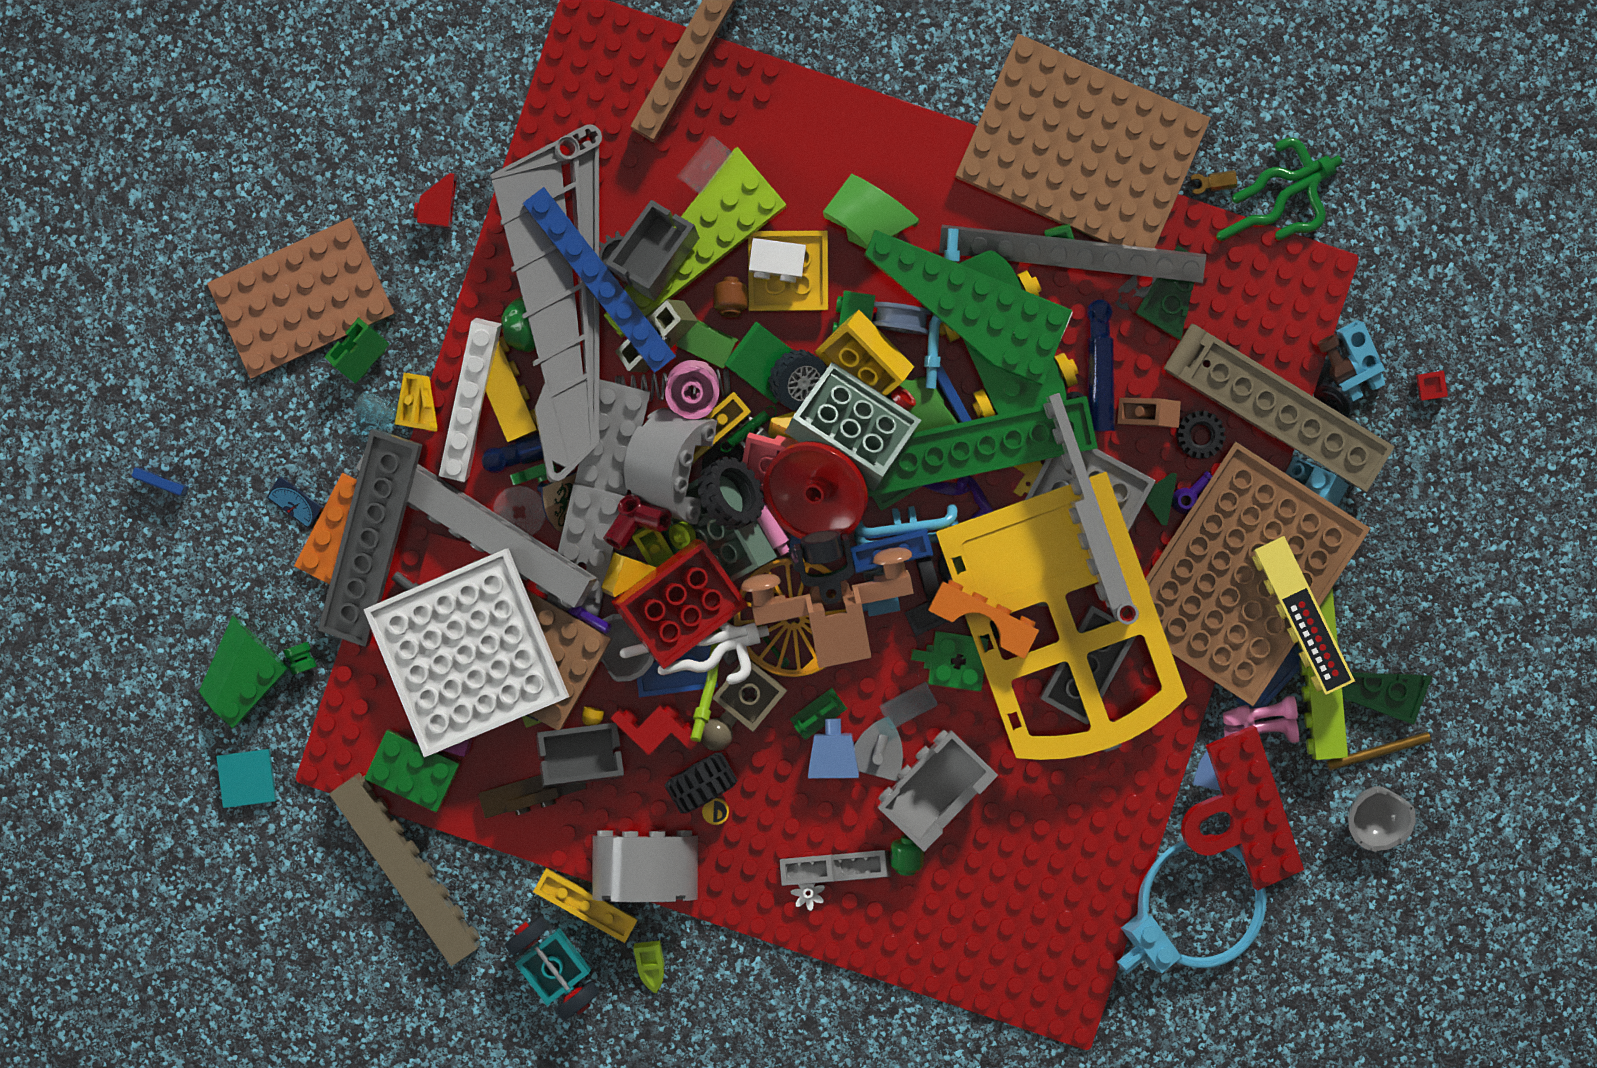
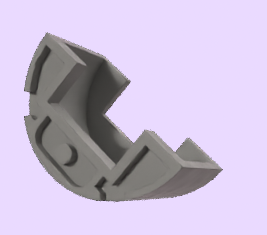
(661, 461)
(935, 788)
(645, 866)

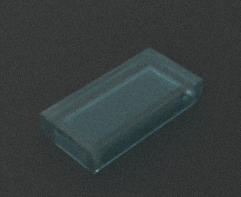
(908, 705)

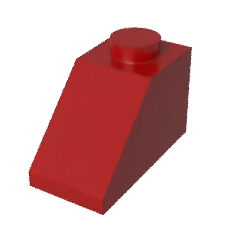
(437, 204)

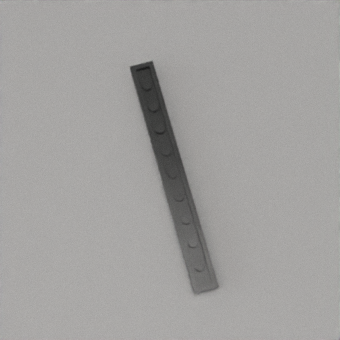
(1079, 254)

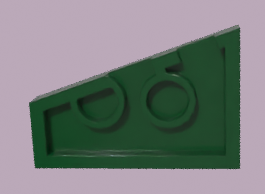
(1167, 304)
(1389, 693)

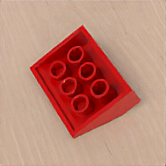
(680, 603)

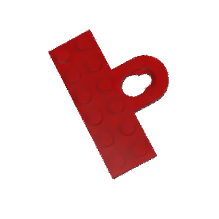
(1254, 811)

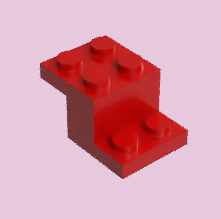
(655, 728)

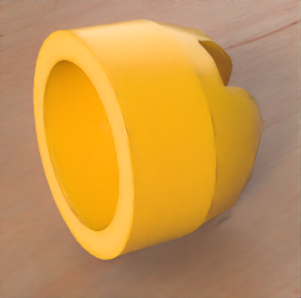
(592, 716)

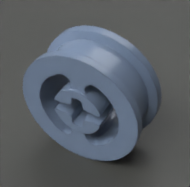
(901, 318)

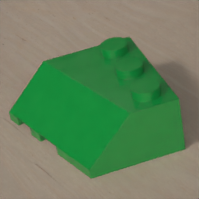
(240, 674)

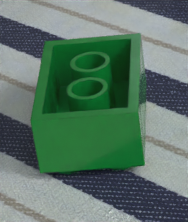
(405, 771)

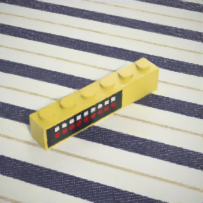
(1303, 615)

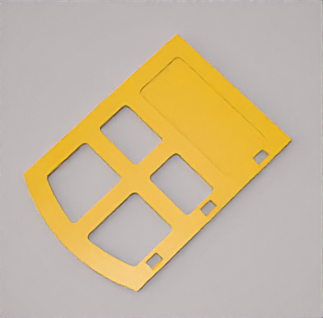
(1033, 557)

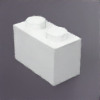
(777, 259)

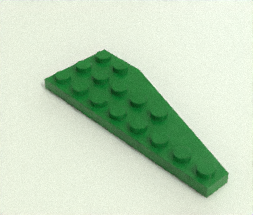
(993, 317)

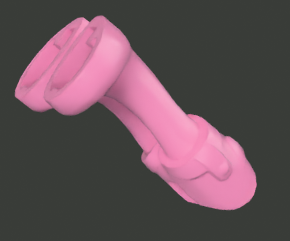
(1243, 717)

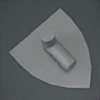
(880, 751)

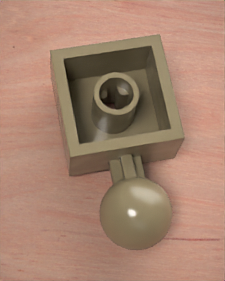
(751, 712)

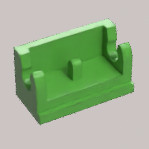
(708, 343)

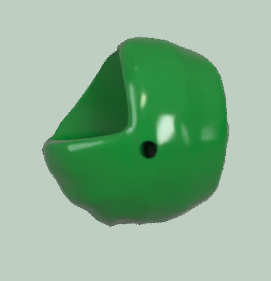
(515, 329)

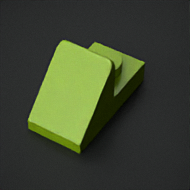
(652, 546)

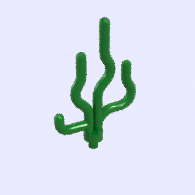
(1311, 176)

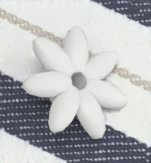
(808, 899)

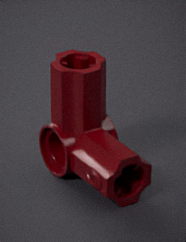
(635, 515)

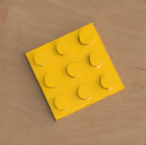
(804, 295)

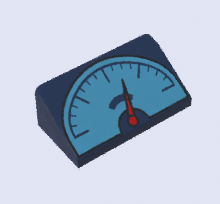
(294, 502)

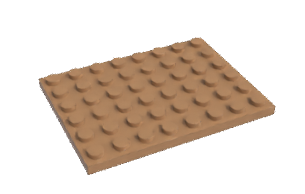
(1082, 146)
(1208, 584)

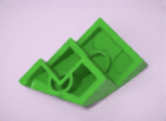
(866, 208)
(928, 406)

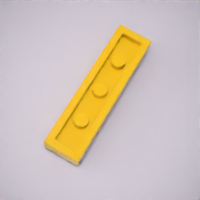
(580, 903)

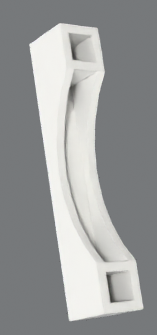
(469, 398)

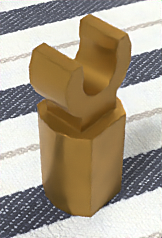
(1215, 181)

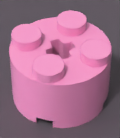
(681, 399)

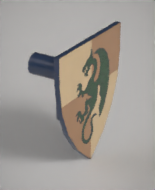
(556, 500)

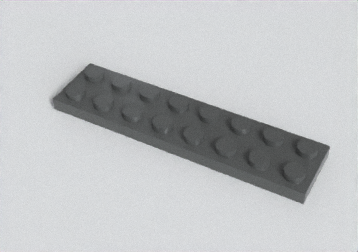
(370, 535)

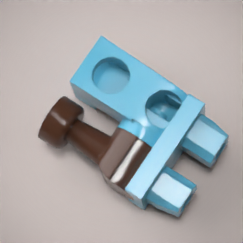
(1361, 363)

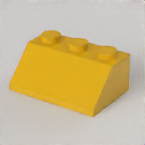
(865, 354)

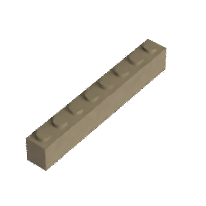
(405, 868)

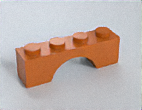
(1014, 634)

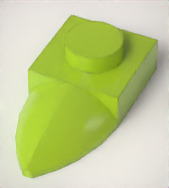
(650, 964)

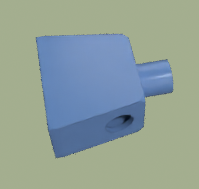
(833, 753)

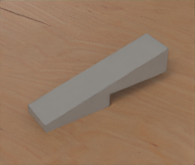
(835, 867)

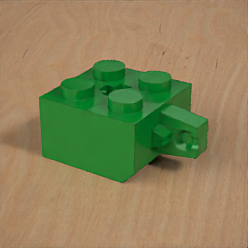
(938, 661)

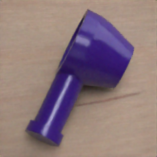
(1192, 493)

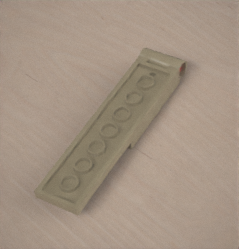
(1278, 407)

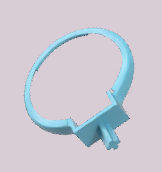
(1153, 944)

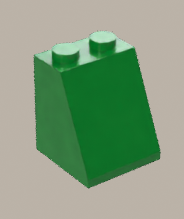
(756, 357)

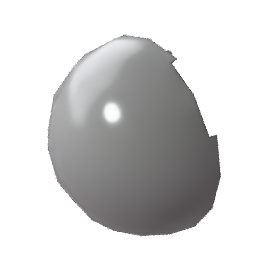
(624, 668)
(1380, 819)

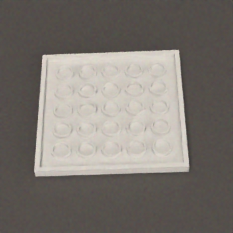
(466, 652)

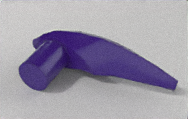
(950, 488)
(980, 498)

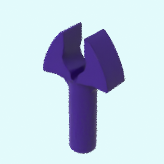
(590, 619)

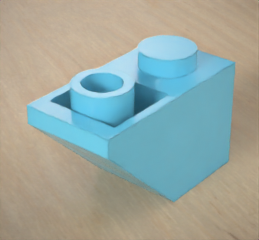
(1318, 480)

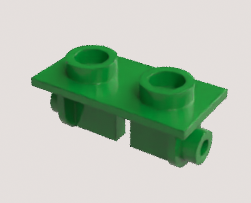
(813, 716)

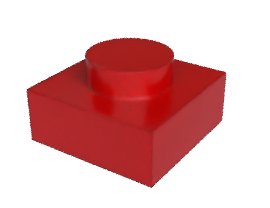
(1431, 385)

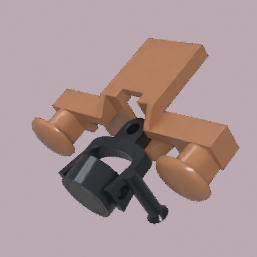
(837, 636)

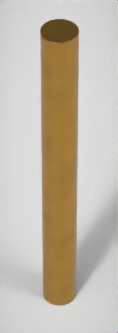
(1379, 751)

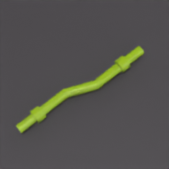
(702, 713)

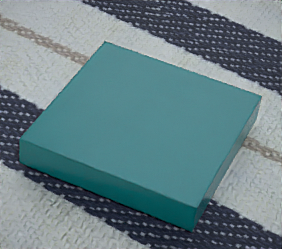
(246, 778)

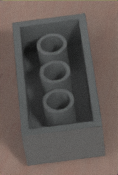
(1104, 663)

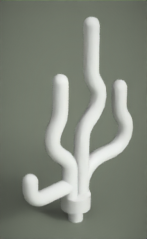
(734, 638)

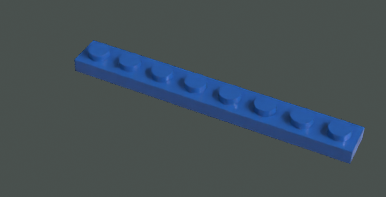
(599, 280)

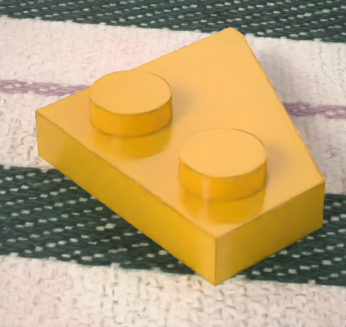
(416, 403)

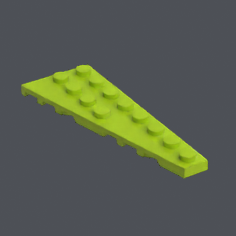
(724, 216)

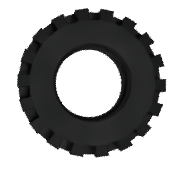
(701, 783)

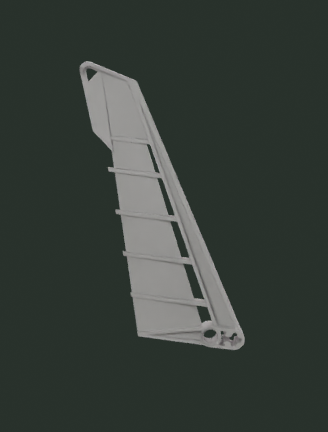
(569, 400)

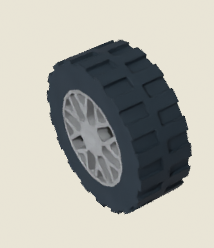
(795, 377)

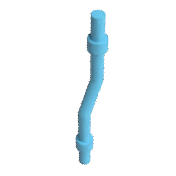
(932, 360)

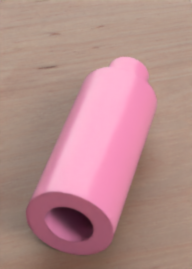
(773, 531)

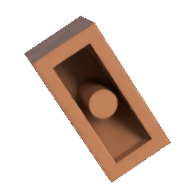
(1149, 412)

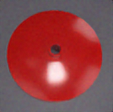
(815, 490)

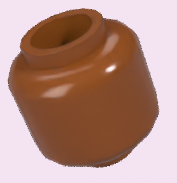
(730, 297)

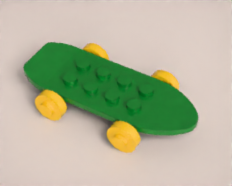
(1007, 390)

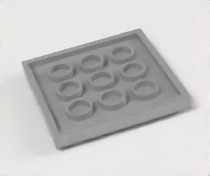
(1127, 483)

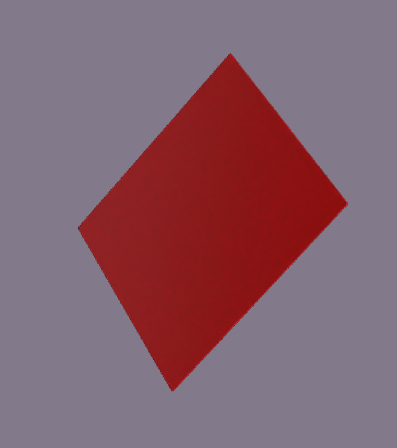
(1050, 859)

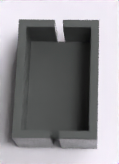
(652, 250)
(579, 755)

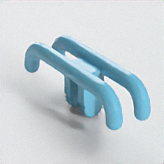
(949, 520)

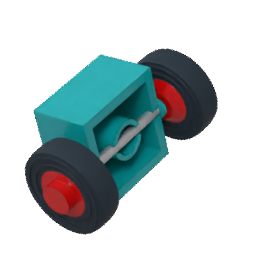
(552, 967)

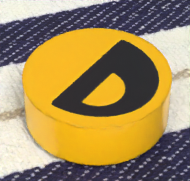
(716, 811)

